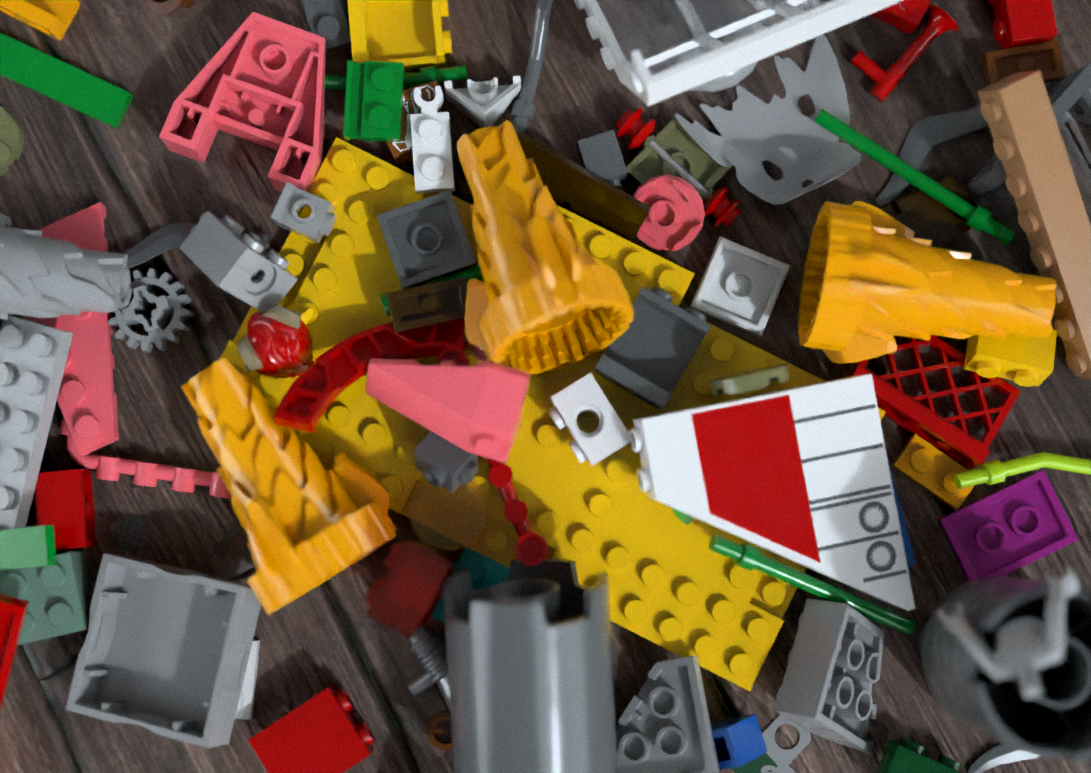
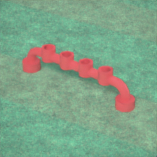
(146, 472)

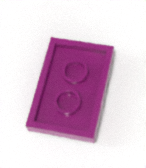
(1008, 528)

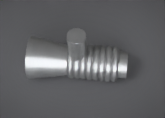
(433, 657)

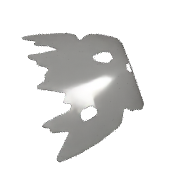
(780, 131)

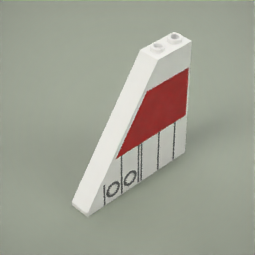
(789, 474)

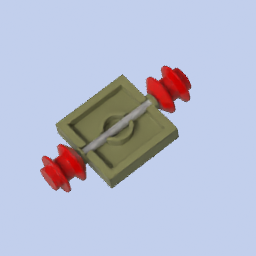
(677, 155)

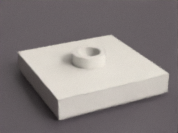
(740, 286)

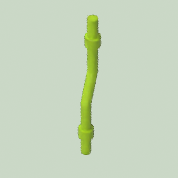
(996, 471)

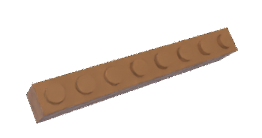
(1047, 202)

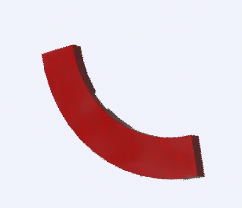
(349, 361)

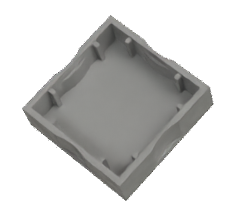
(165, 650)

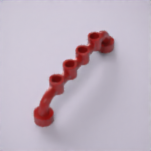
(530, 547)

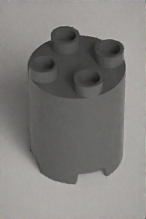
(530, 672)
(1044, 726)

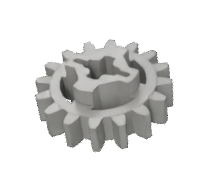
(155, 325)

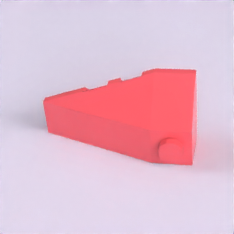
(463, 404)

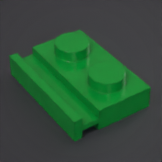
(374, 101)

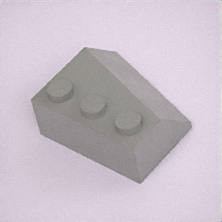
(833, 674)

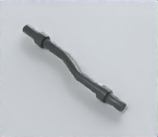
(524, 109)

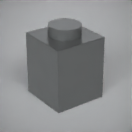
(603, 157)

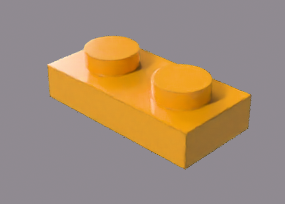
(931, 471)

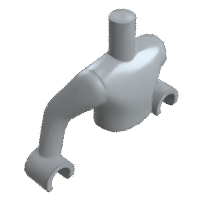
(1021, 643)

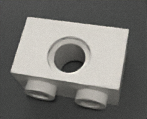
(588, 397)

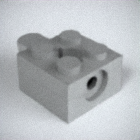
(238, 261)

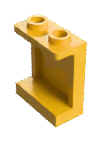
(399, 32)

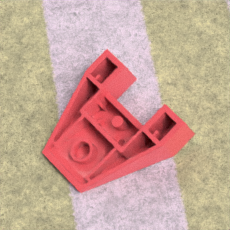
(262, 89)

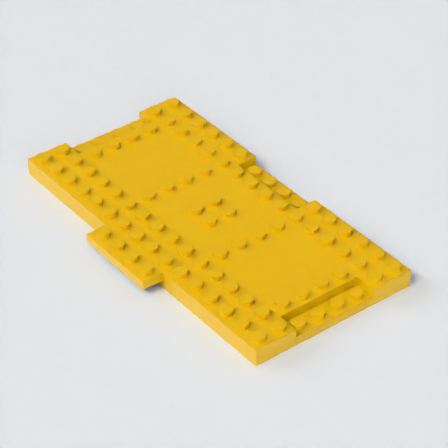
(657, 567)

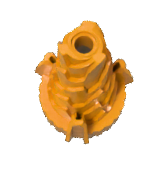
(878, 281)
(541, 291)
(296, 513)

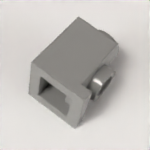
(289, 206)

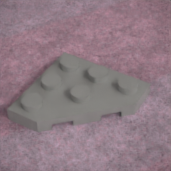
(667, 723)

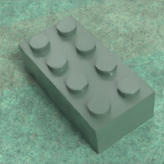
(56, 596)

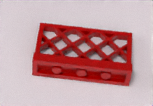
(923, 420)

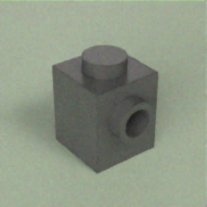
(444, 463)

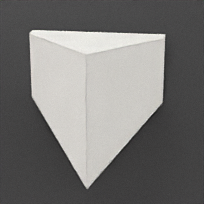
(484, 100)

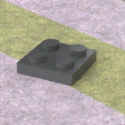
(426, 240)

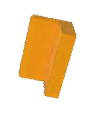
(44, 15)

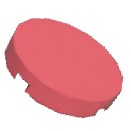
(674, 213)

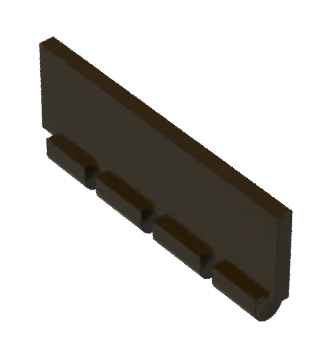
(586, 192)
(929, 217)

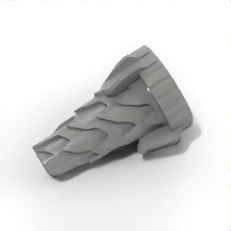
(57, 277)

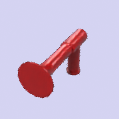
(887, 80)

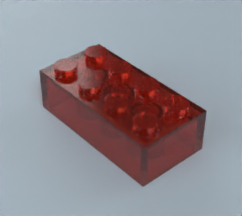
(411, 586)

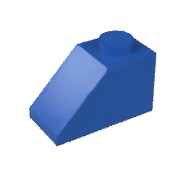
(737, 741)

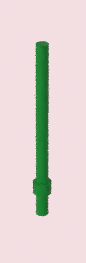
(976, 217)
(750, 558)

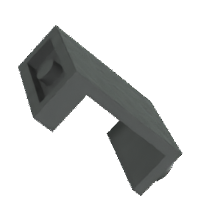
(654, 348)

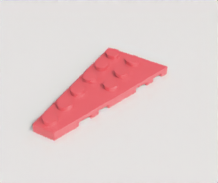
(87, 380)

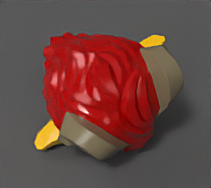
(277, 343)

